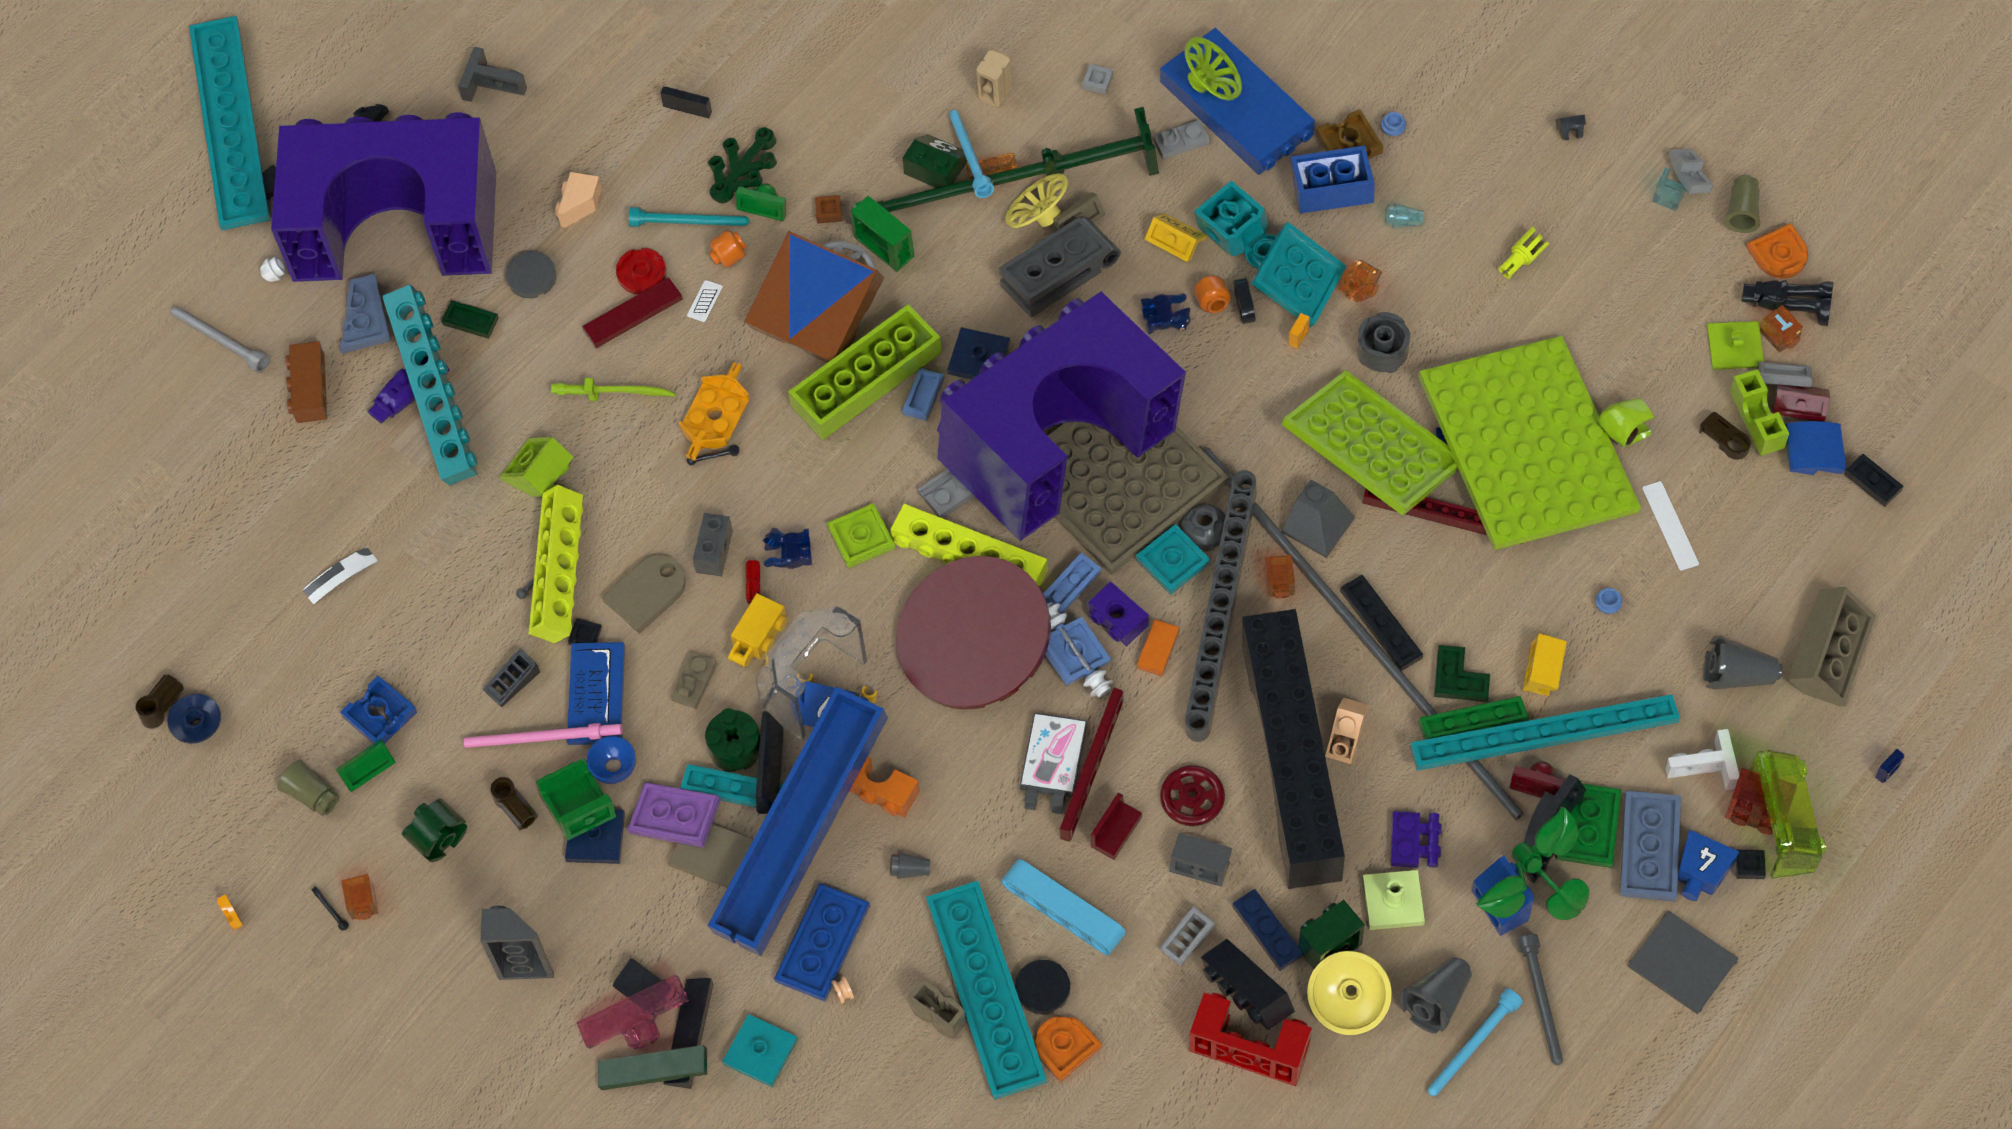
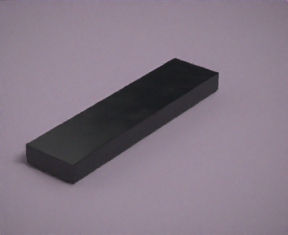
(1381, 622)

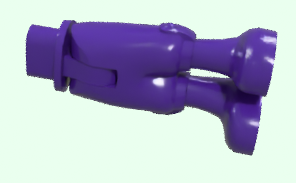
(394, 396)

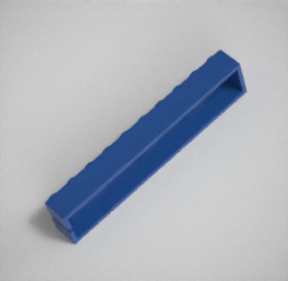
(798, 821)

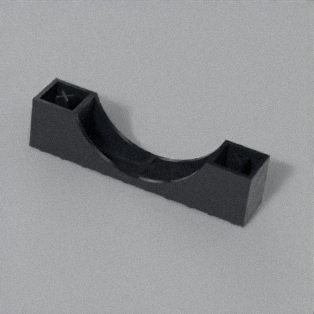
(1295, 750)

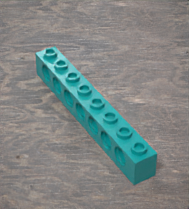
(398, 306)

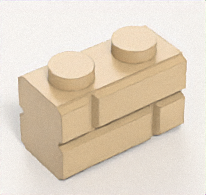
(994, 78)

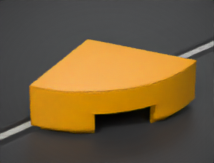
(229, 912)

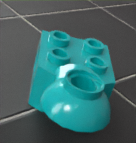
(1236, 223)

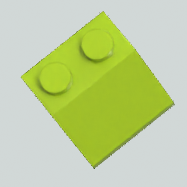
(537, 466)

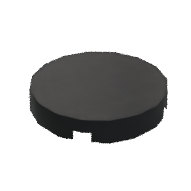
(1043, 986)

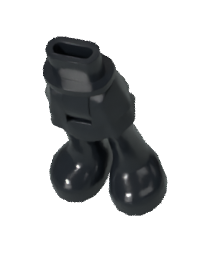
(1774, 294)

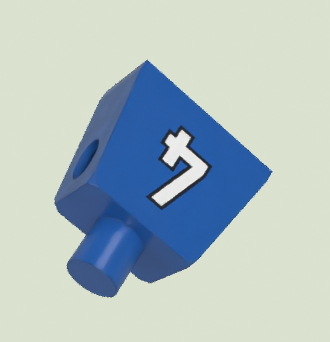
(1704, 865)

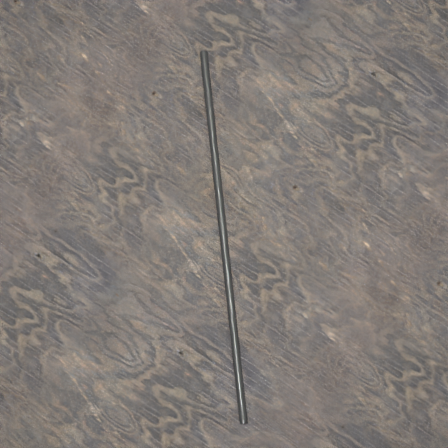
(1366, 638)

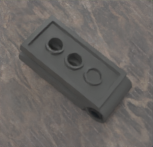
(1057, 265)

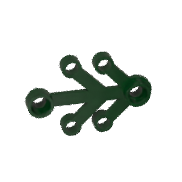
(724, 188)

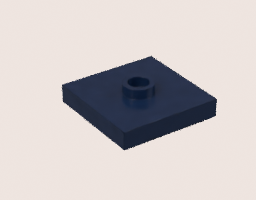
(973, 350)
(599, 844)

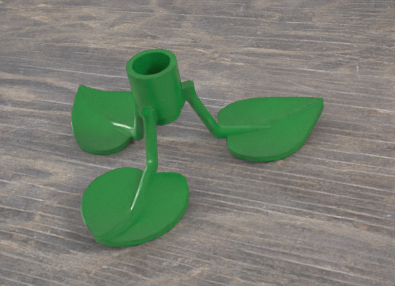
(1555, 837)

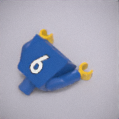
(816, 696)

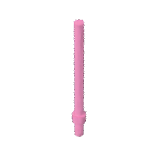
(593, 731)

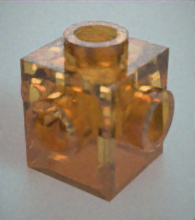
(1360, 281)

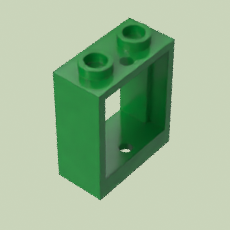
(882, 233)

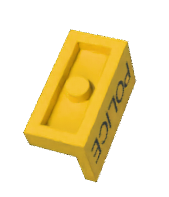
(1174, 236)

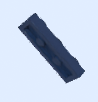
(1267, 929)

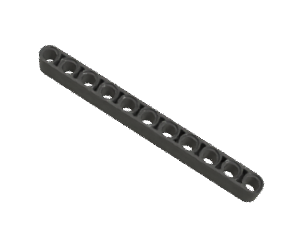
(1221, 615)

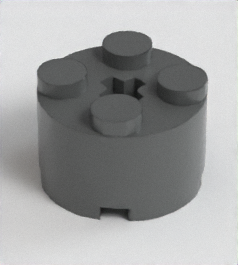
(1383, 342)

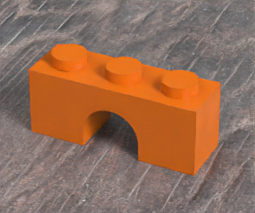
(893, 795)

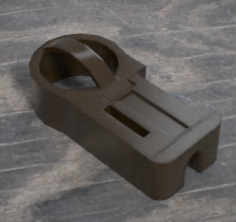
(1722, 432)

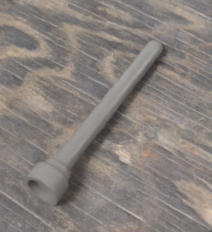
(256, 360)

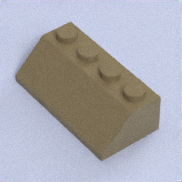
(1832, 646)

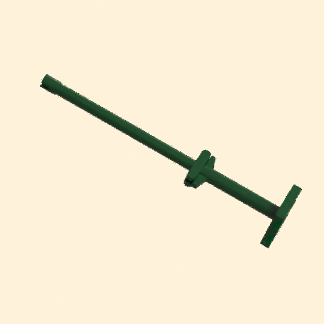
(1052, 163)

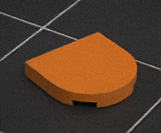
(1780, 252)
(1065, 1045)

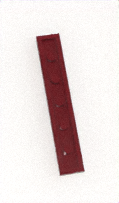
(1091, 765)

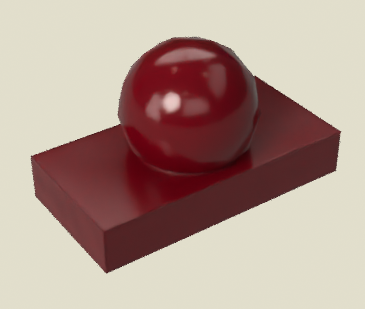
(1536, 780)

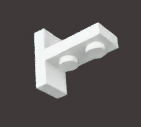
(1707, 761)

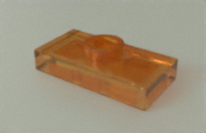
(995, 164)

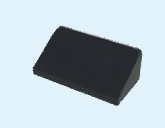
(634, 979)

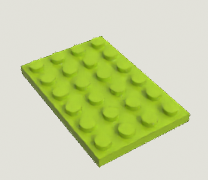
(1373, 442)

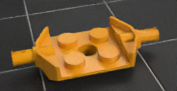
(718, 394)

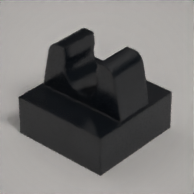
(1571, 123)

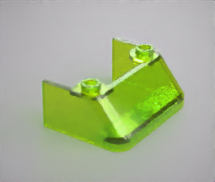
(1789, 813)

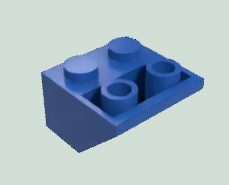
(1492, 875)

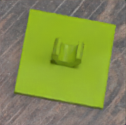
(1735, 345)

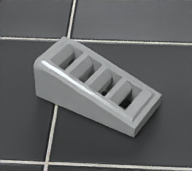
(1186, 922)

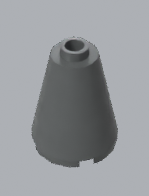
(1738, 665)
(1436, 995)

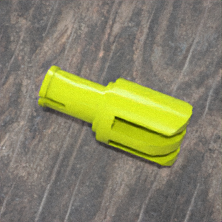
(1521, 254)

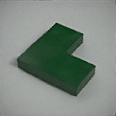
(1454, 682)

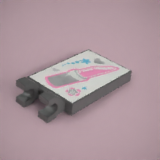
(1052, 759)

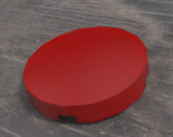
(640, 270)

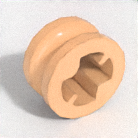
(842, 989)

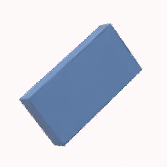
(923, 394)

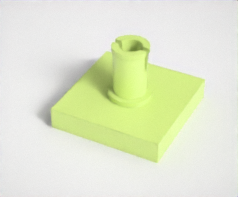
(1393, 900)

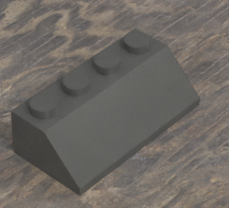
(513, 946)

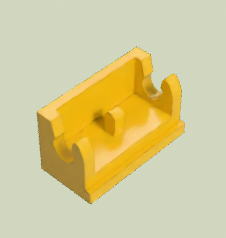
(1544, 665)

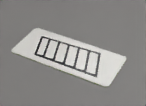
(704, 301)

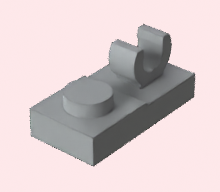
(1181, 139)

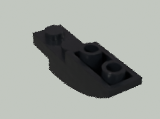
(1568, 796)

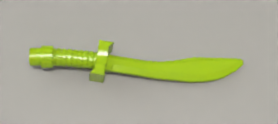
(592, 390)

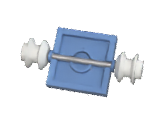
(1077, 653)

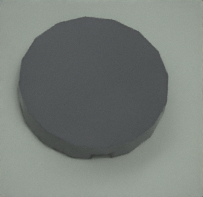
(531, 274)

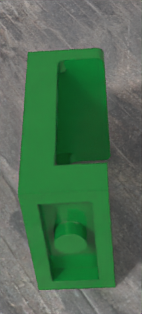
(575, 799)

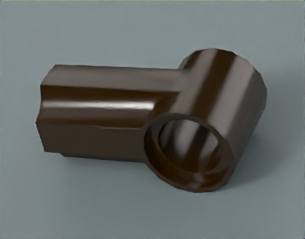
(159, 700)
(513, 804)

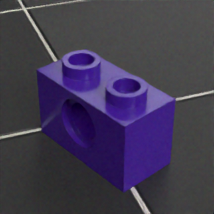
(1111, 601)

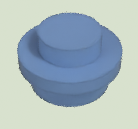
(1393, 124)
(1608, 601)

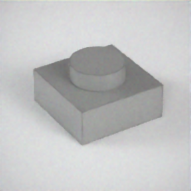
(1097, 79)

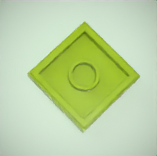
(860, 535)

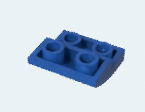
(1815, 447)

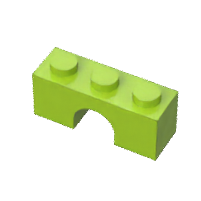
(1751, 400)

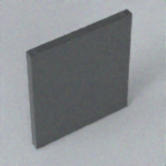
(1683, 962)

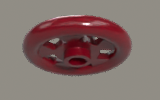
(1199, 815)

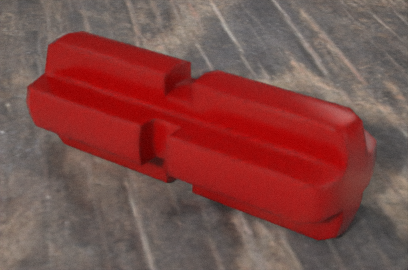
(752, 579)

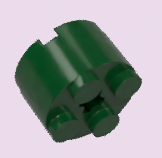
(733, 740)
(435, 829)

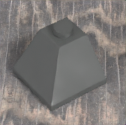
(1318, 519)

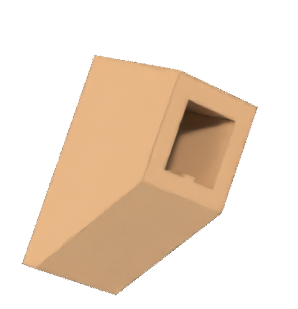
(579, 198)
(1347, 730)

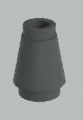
(908, 865)

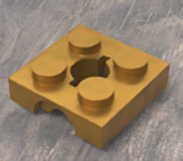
(1355, 127)

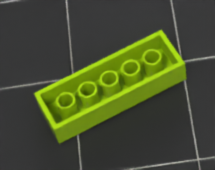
(865, 372)

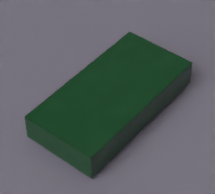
(470, 319)

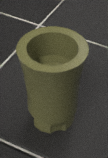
(1744, 205)
(308, 788)

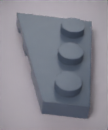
(365, 316)

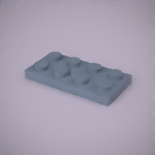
(1650, 846)

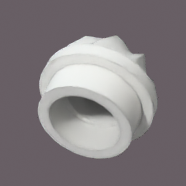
(272, 269)

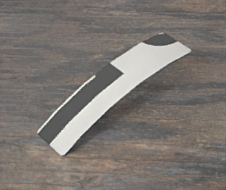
(338, 574)

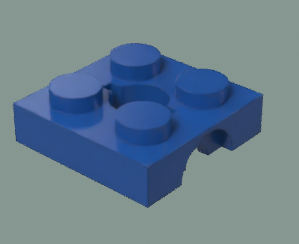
(374, 728)

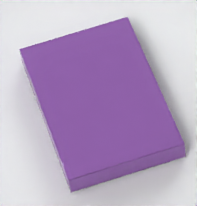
(674, 814)

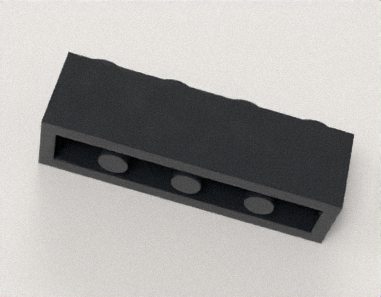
(1247, 985)

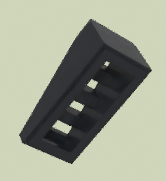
(524, 678)

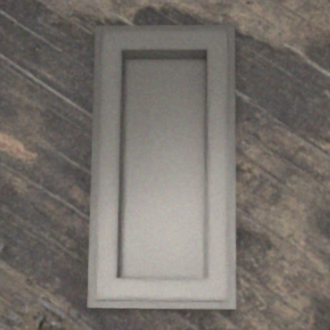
(1785, 374)

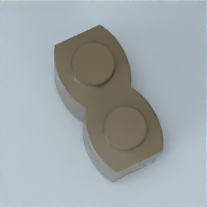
(942, 1011)

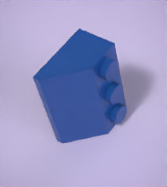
(1332, 179)

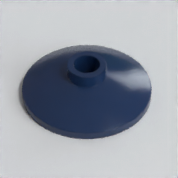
(188, 710)

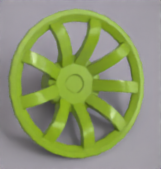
(1205, 76)

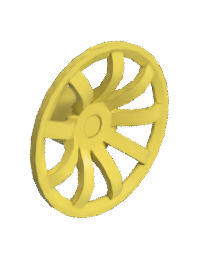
(1042, 210)

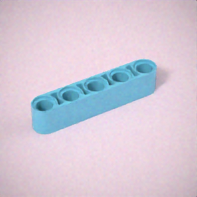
(1063, 907)

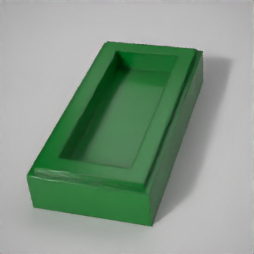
(365, 765)

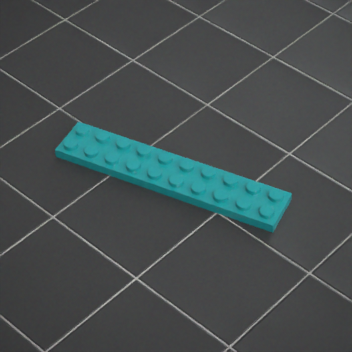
(229, 123)

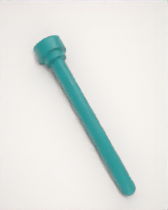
(639, 217)

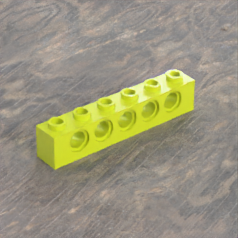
(912, 520)
(556, 564)

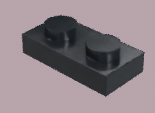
(1873, 480)

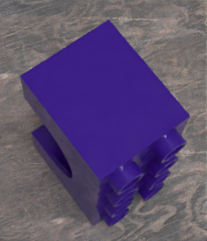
(348, 171)
(1080, 369)

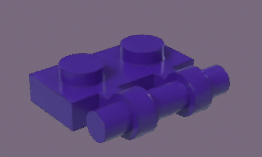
(1406, 839)

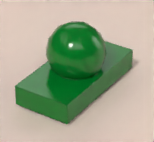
(761, 202)

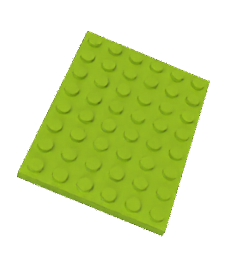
(1528, 442)

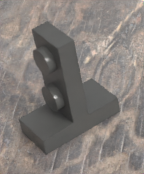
(488, 76)

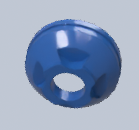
(611, 749)

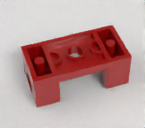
(1210, 1040)

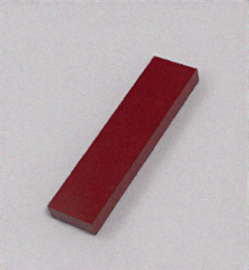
(632, 312)

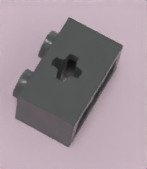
(712, 544)

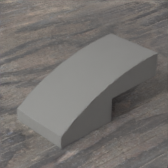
(1688, 170)

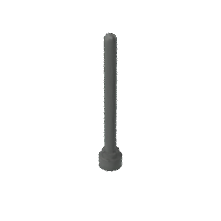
(1529, 947)

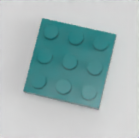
(1298, 273)

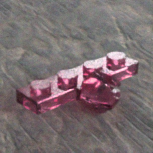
(634, 1015)

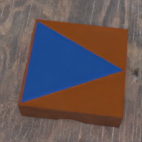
(813, 298)

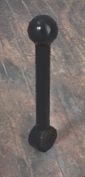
(733, 451)
(342, 924)

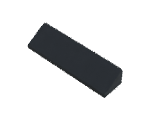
(769, 763)
(691, 1021)

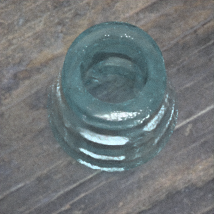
(1403, 216)

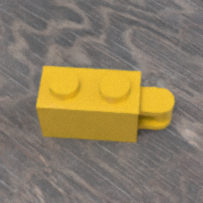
(757, 630)

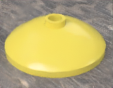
(1344, 1011)

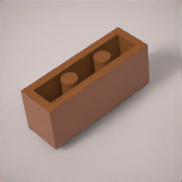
(307, 382)

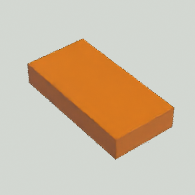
(1158, 647)

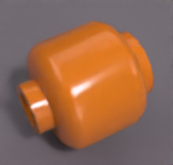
(727, 248)
(1212, 294)

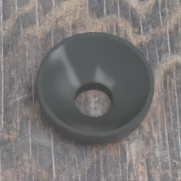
(1204, 536)

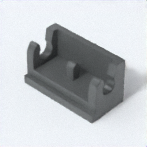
(1200, 859)

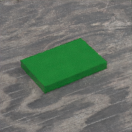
(1596, 826)

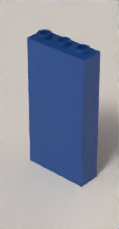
(1257, 124)

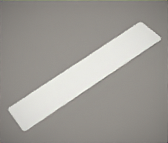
(1670, 526)

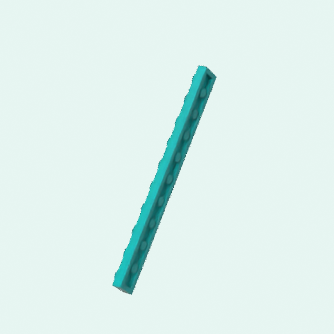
(1544, 732)

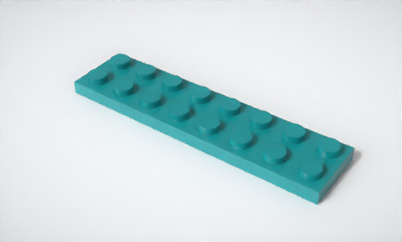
(986, 990)

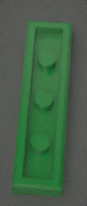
(1474, 718)

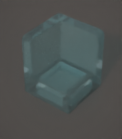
(1668, 192)

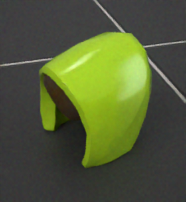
(1626, 420)

